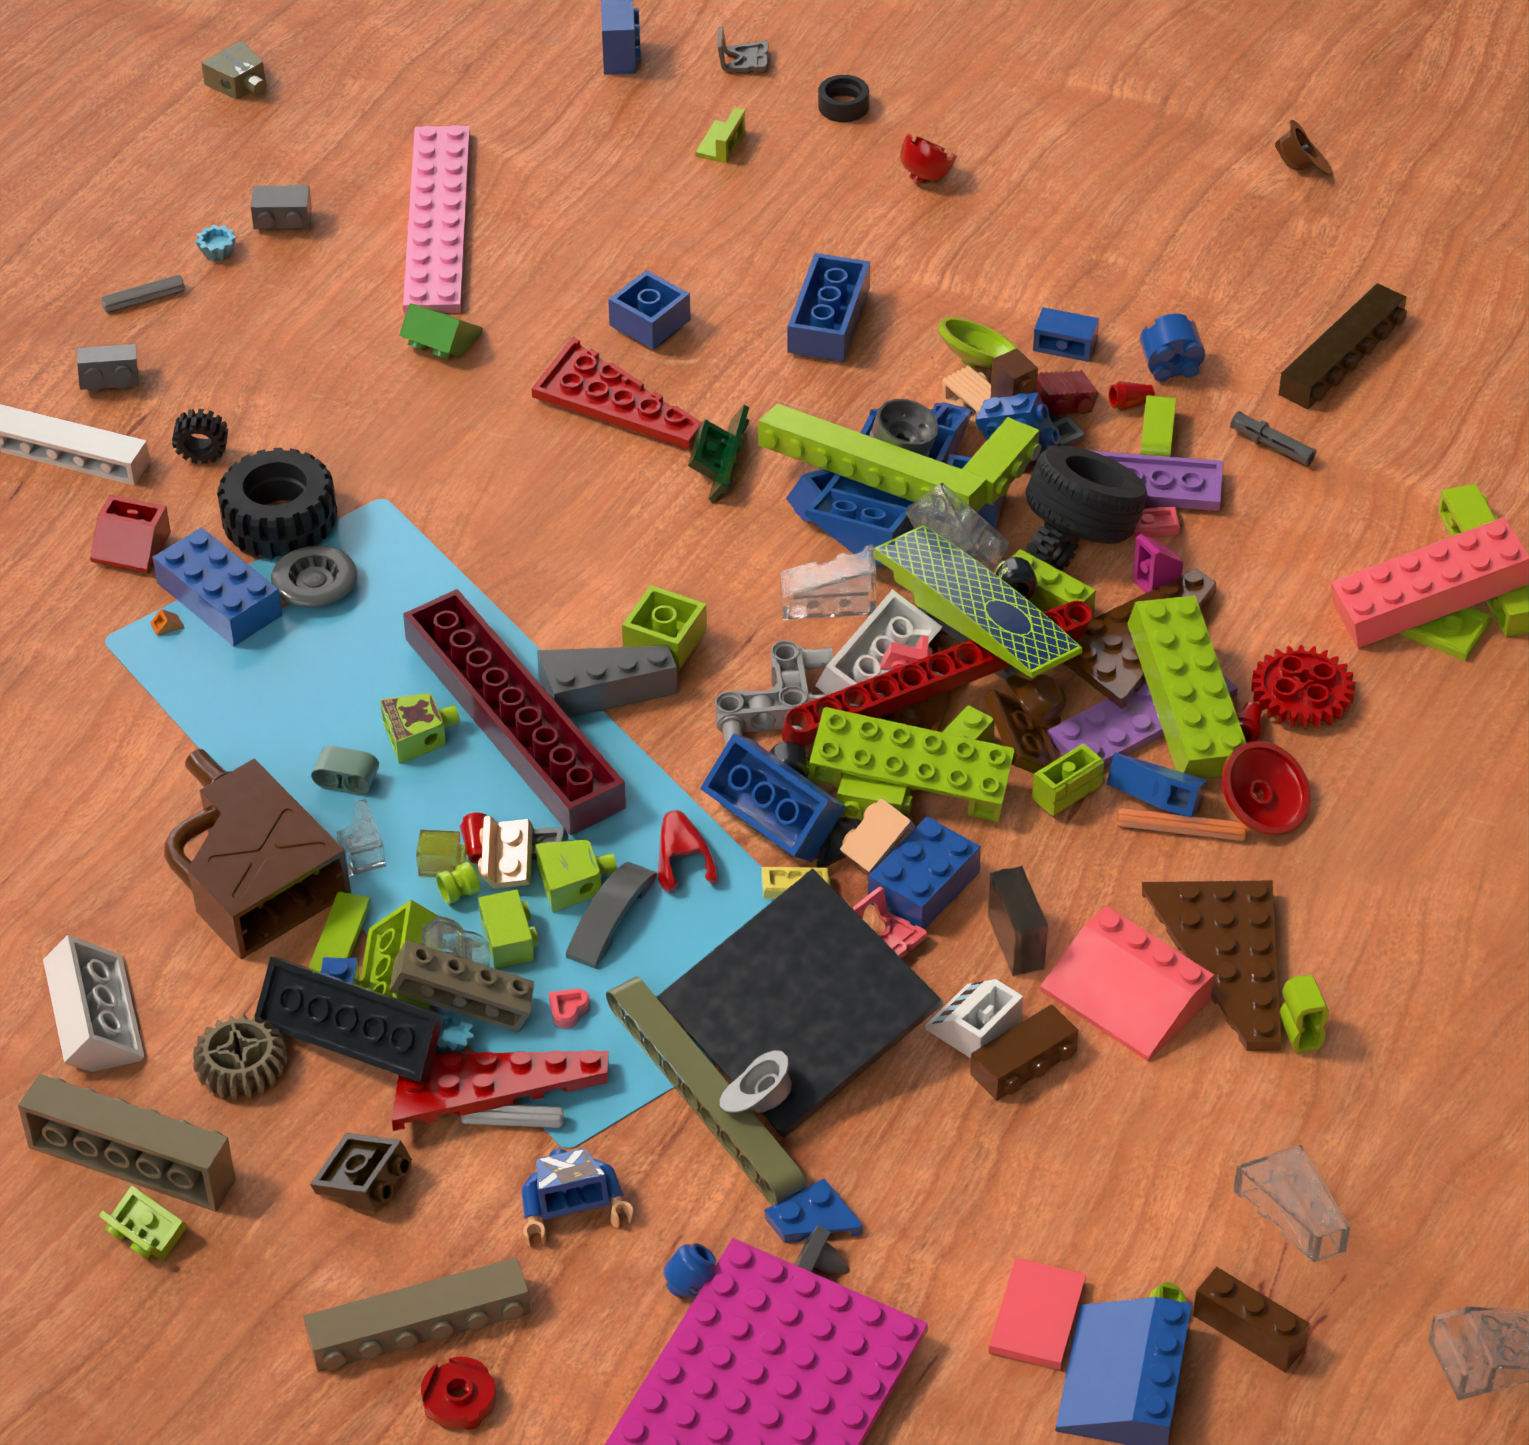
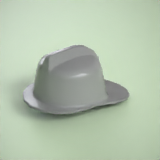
(761, 1086)

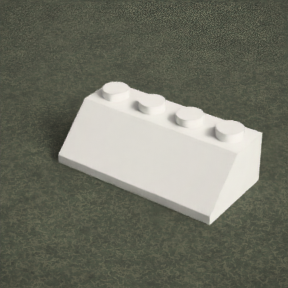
(861, 656)
(92, 1006)

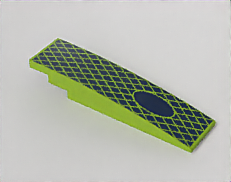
(975, 601)

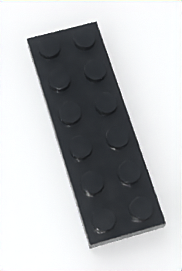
(349, 1019)

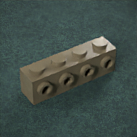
(462, 986)

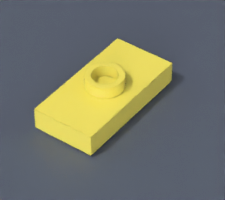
(778, 879)

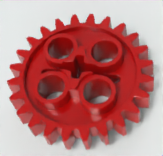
(1303, 687)

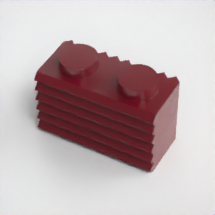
(1066, 392)

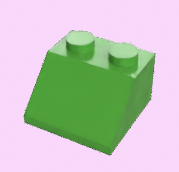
(438, 331)

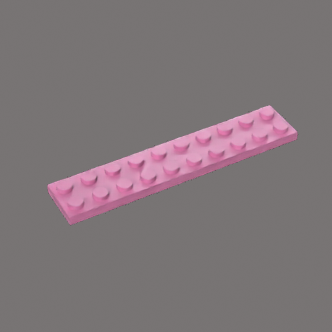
(437, 218)

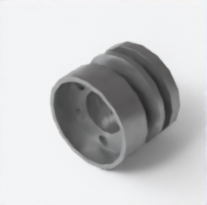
(906, 425)

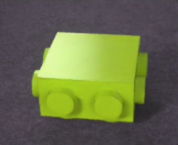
(860, 792)

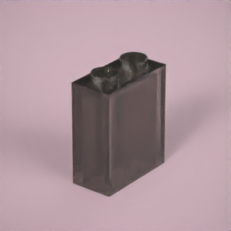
(1017, 920)

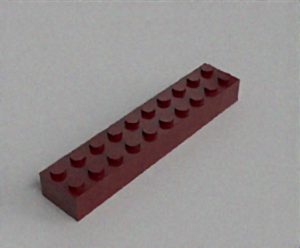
(515, 712)

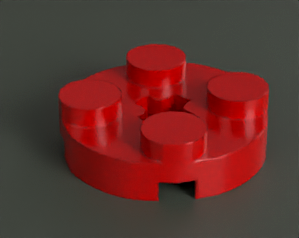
(458, 1411)

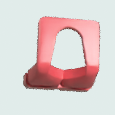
(898, 932)

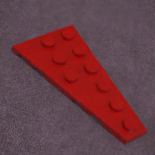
(608, 393)
(492, 1080)

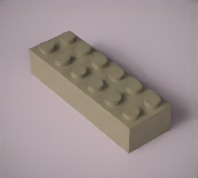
(127, 1142)

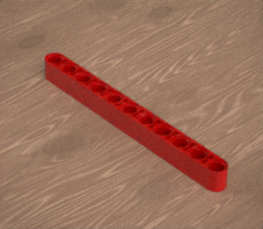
(922, 676)

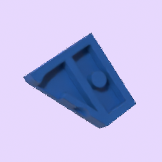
(813, 1206)

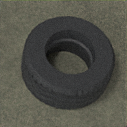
(1086, 494)

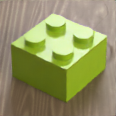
(666, 620)

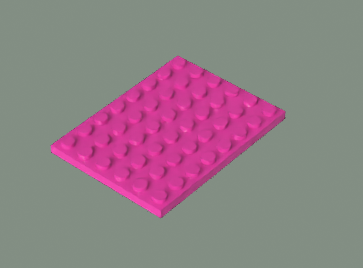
(772, 1361)

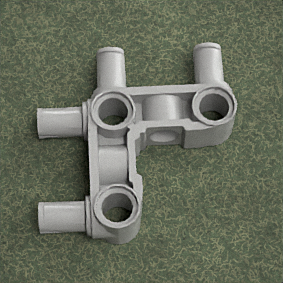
(766, 709)

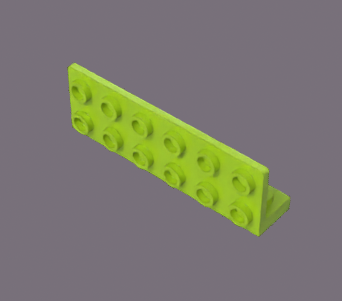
(911, 759)

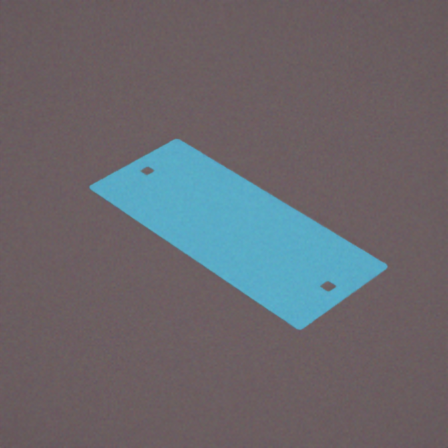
(320, 684)

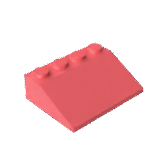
(1128, 983)

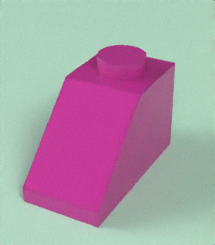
(1154, 564)

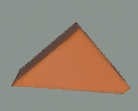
(165, 622)

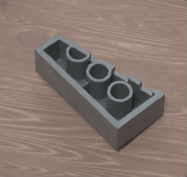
(606, 677)

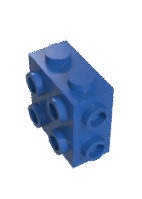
(1022, 408)

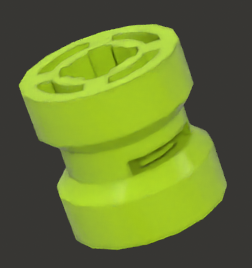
(457, 883)

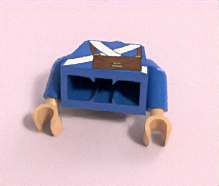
(569, 1185)

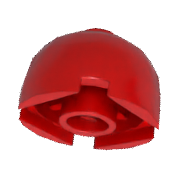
(925, 159)

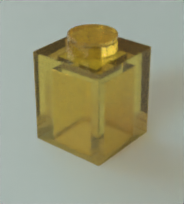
(439, 852)

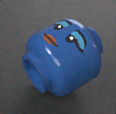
(689, 1270)

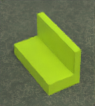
(723, 137)

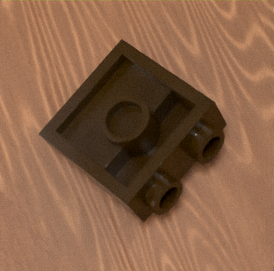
(363, 1171)

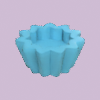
(216, 242)
(454, 1034)

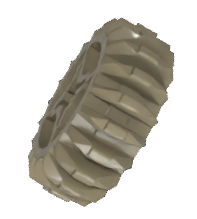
(218, 1059)

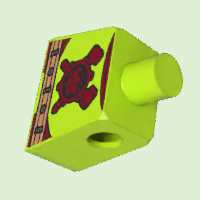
(416, 724)

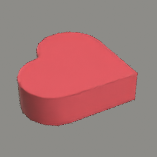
(568, 1006)

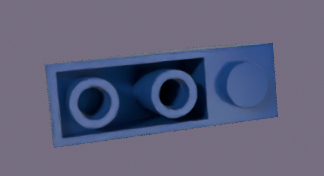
(1157, 785)

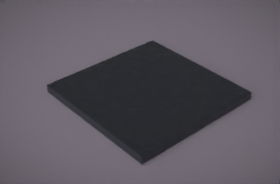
(805, 984)

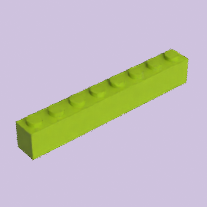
(864, 457)

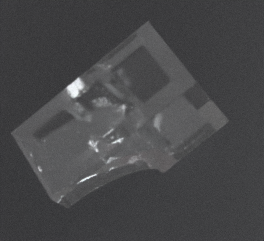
(362, 841)

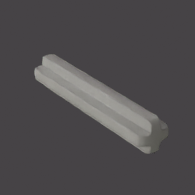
(143, 293)
(518, 1116)

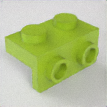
(145, 1223)

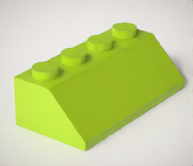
(385, 942)

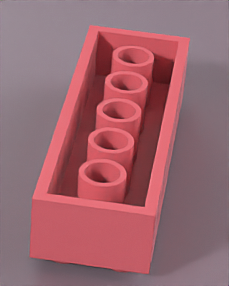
(1431, 582)

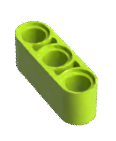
(1158, 426)

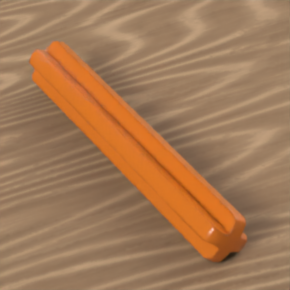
(1182, 824)

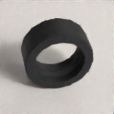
(843, 86)

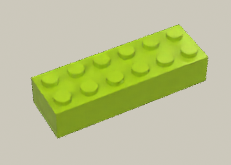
(1186, 684)

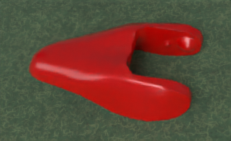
(677, 840)

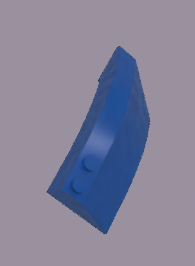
(868, 516)

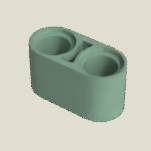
(345, 770)

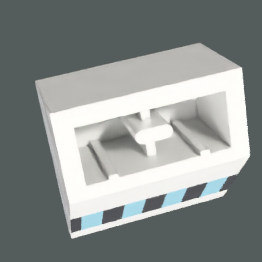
(977, 1015)

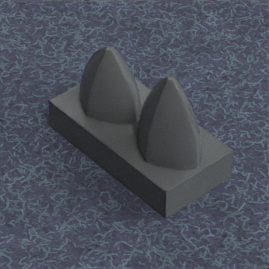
(820, 1255)

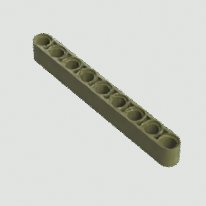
(702, 1088)

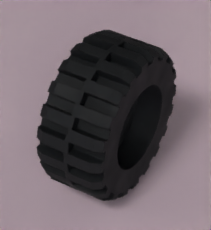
(272, 478)

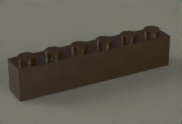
(1342, 346)

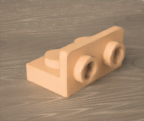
(506, 853)

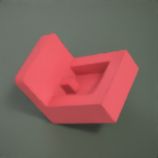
(900, 655)

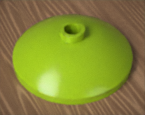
(973, 341)

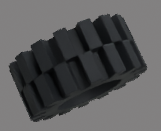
(200, 424)
(1053, 546)

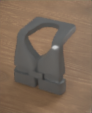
(750, 56)

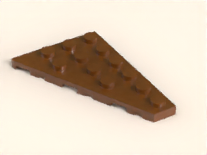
(1108, 651)
(1233, 936)

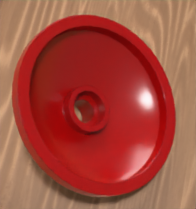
(1275, 780)

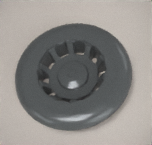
(314, 576)

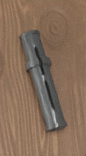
(1262, 433)

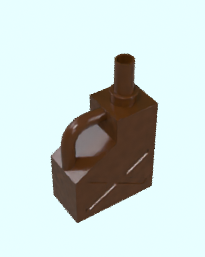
(262, 857)

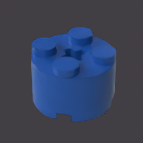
(1172, 347)

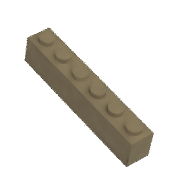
(417, 1314)

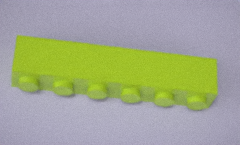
(1466, 509)

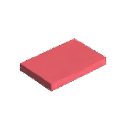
(1037, 1313)

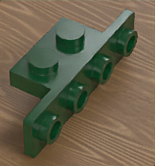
(716, 451)

